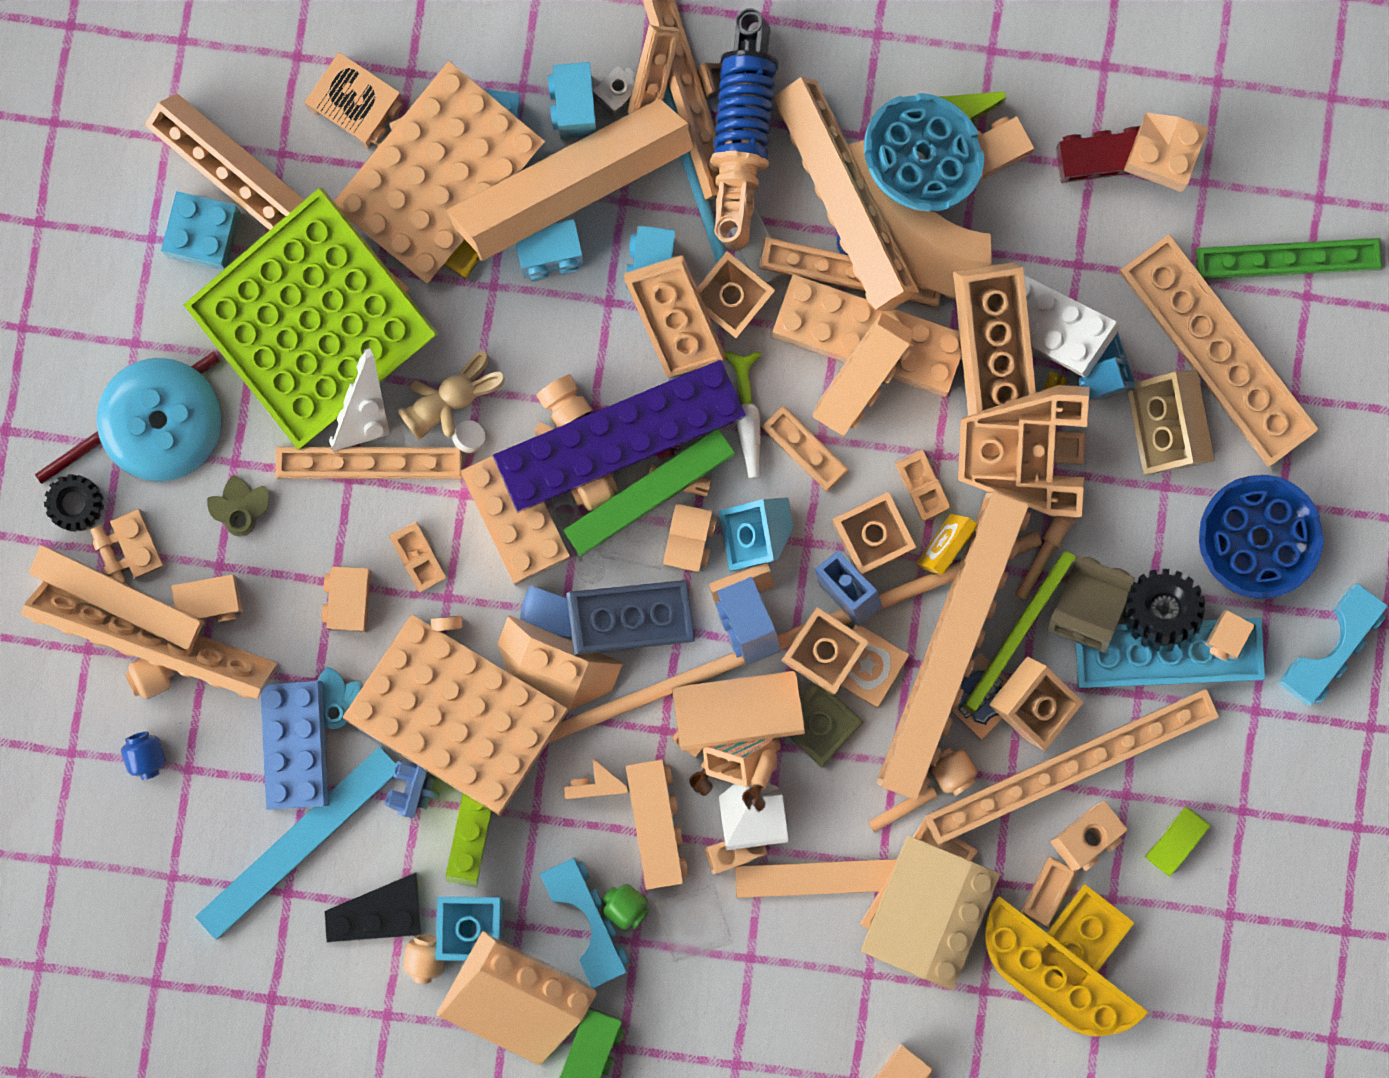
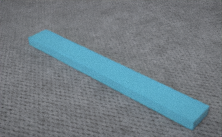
(297, 844)

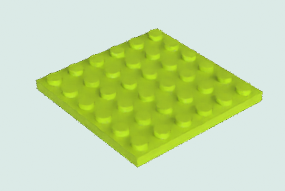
(302, 314)

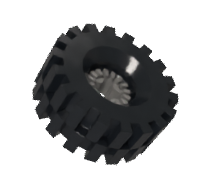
(1164, 591)

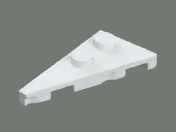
(363, 409)

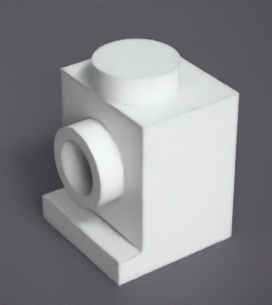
(614, 100)

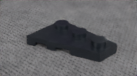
(377, 914)

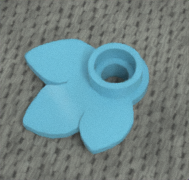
(337, 695)

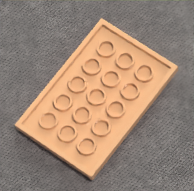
(435, 157)
(455, 714)

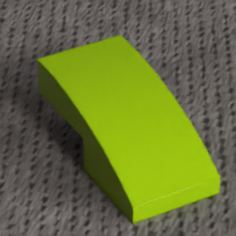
(1177, 841)

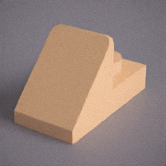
(604, 785)

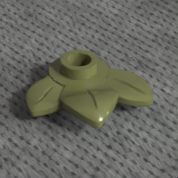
(236, 502)

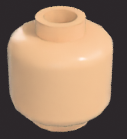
(595, 493)
(148, 679)
(954, 771)
(421, 959)

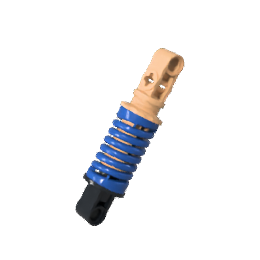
(742, 126)

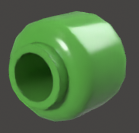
(625, 907)

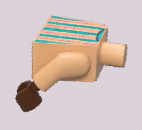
(740, 764)

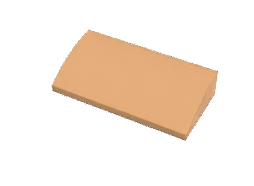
(738, 710)

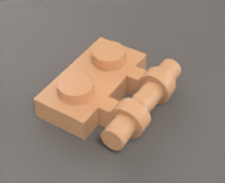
(135, 543)

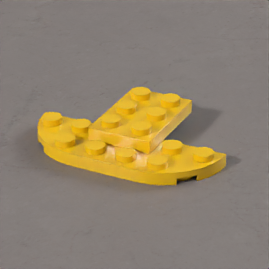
(1063, 964)

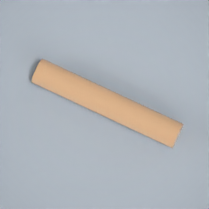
(902, 809)

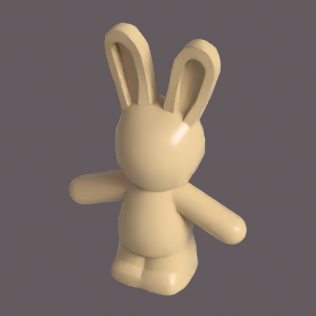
(454, 393)

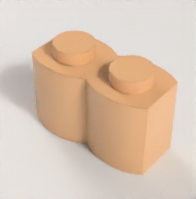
(688, 538)

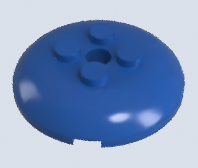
(1290, 528)

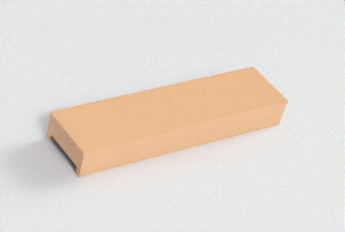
(571, 179)

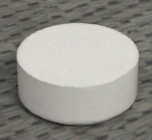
(469, 436)

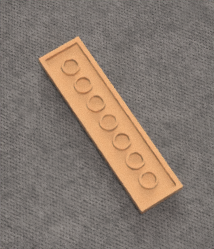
(1218, 350)
(208, 660)

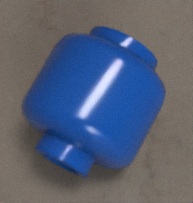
(143, 755)

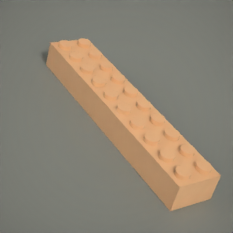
(952, 645)

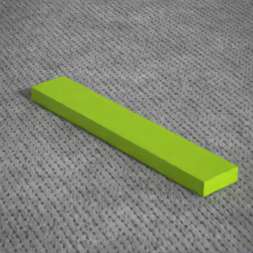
(1018, 632)

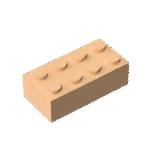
(523, 539)

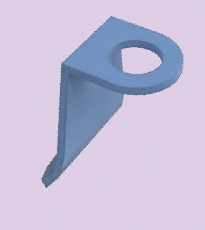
(546, 611)

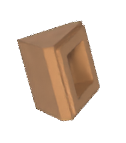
(710, 79)

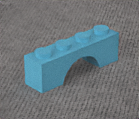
(1356, 614)
(568, 885)

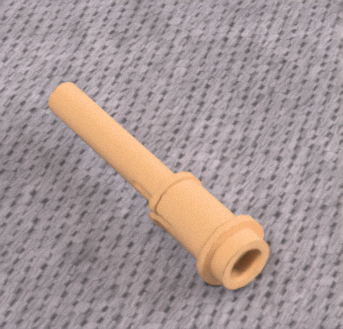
(1052, 538)

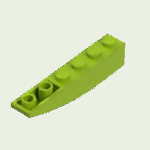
(468, 843)

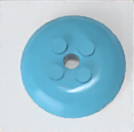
(938, 132)
(191, 424)

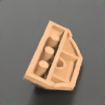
(552, 668)

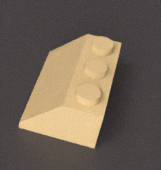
(1170, 422)

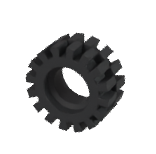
(55, 499)

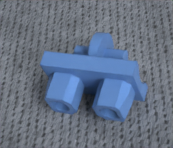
(407, 802)

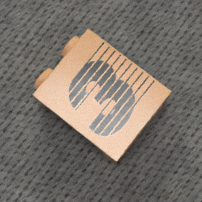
(354, 100)

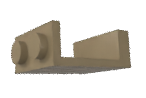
(1091, 603)

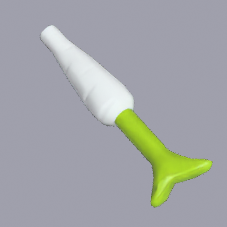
(750, 425)

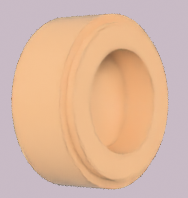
(446, 623)

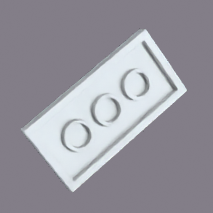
(1066, 329)

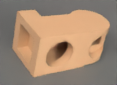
(722, 859)

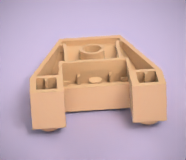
(1014, 449)

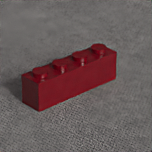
(1095, 156)

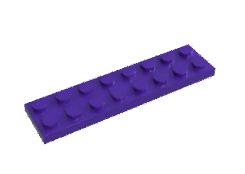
(618, 436)

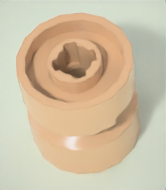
(562, 399)

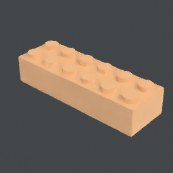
(837, 321)
(994, 335)

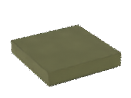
(826, 724)

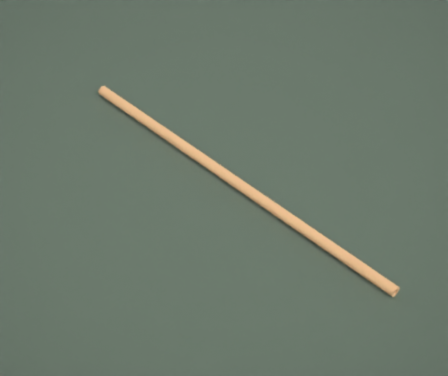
(731, 662)

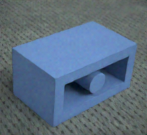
(848, 588)

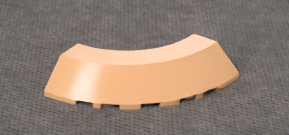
(927, 240)

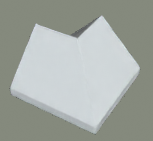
(748, 827)

